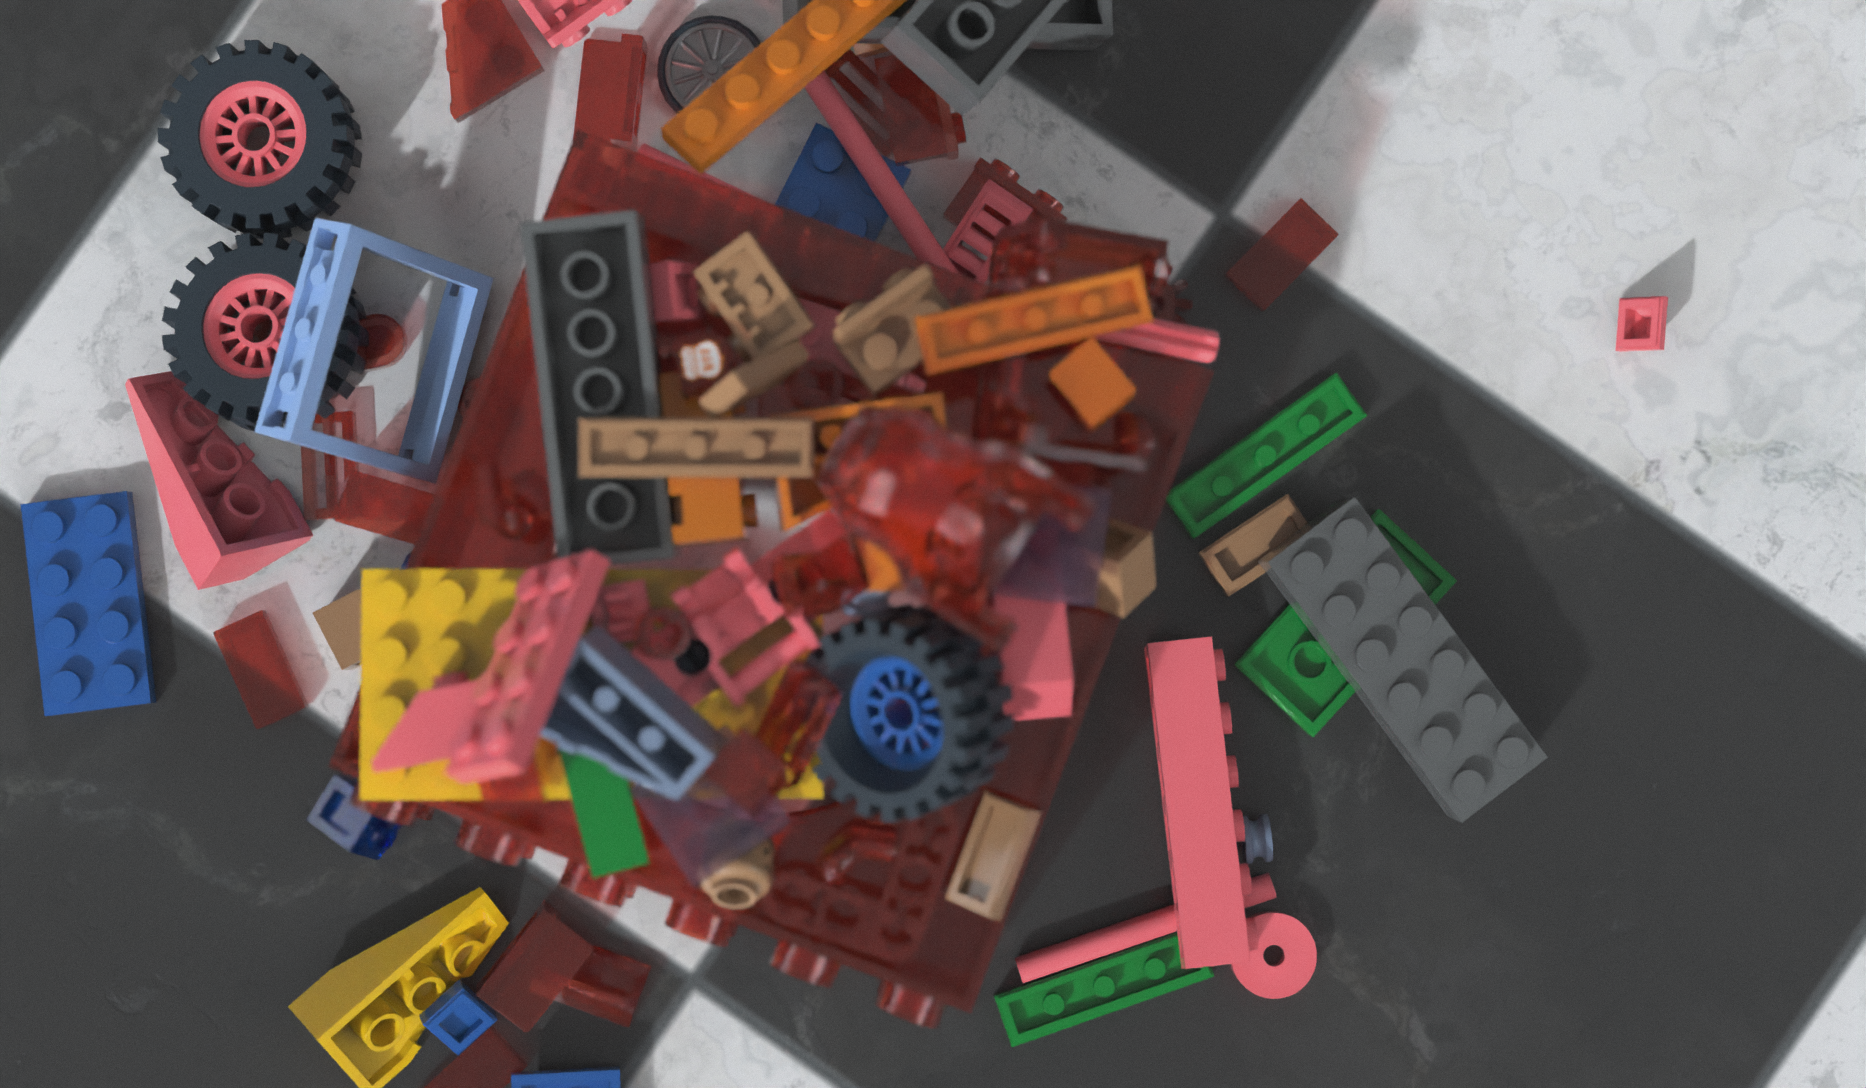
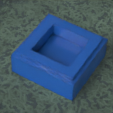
(458, 1017)

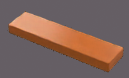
(1033, 320)

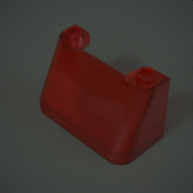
(1015, 392)

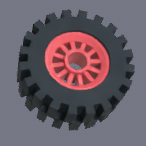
(297, 188)
(206, 312)

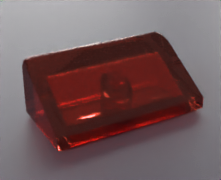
(607, 986)

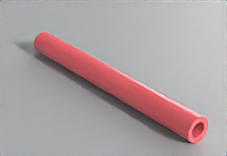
(876, 172)
(1119, 936)

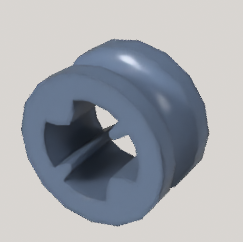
(869, 604)
(1257, 839)

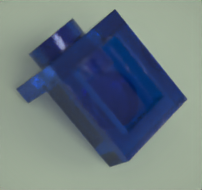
(350, 826)

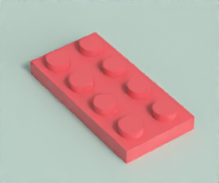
(526, 668)

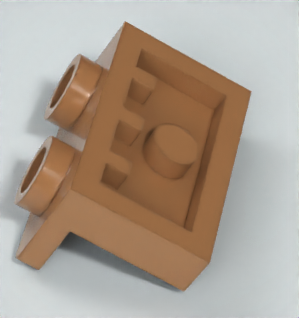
(752, 299)
(882, 336)

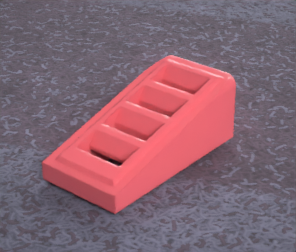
(1001, 200)

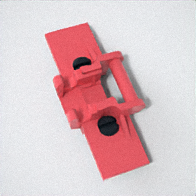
(728, 610)

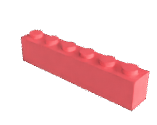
(1198, 803)

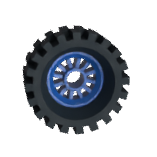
(874, 740)

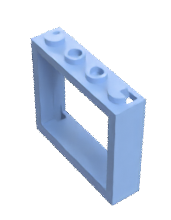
(313, 332)

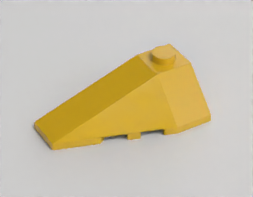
(372, 1002)

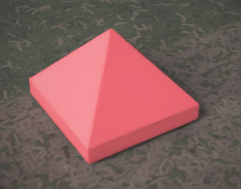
(1641, 324)

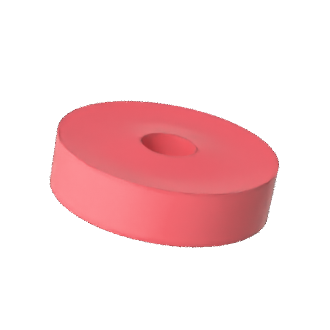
(1297, 959)

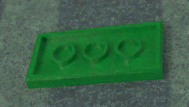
(1294, 666)

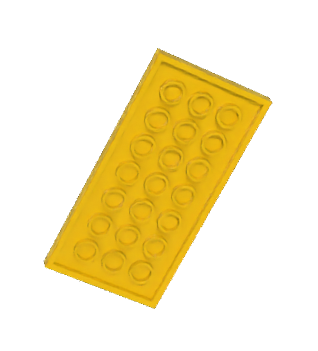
(446, 623)

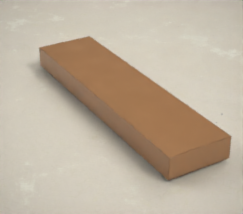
(696, 447)

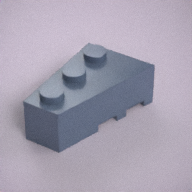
(629, 718)

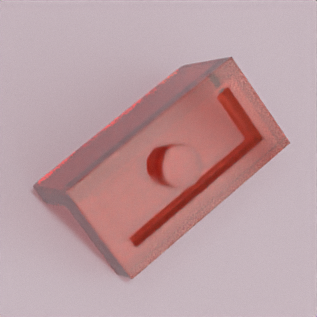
(612, 89)
(534, 968)

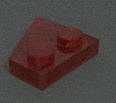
(484, 54)

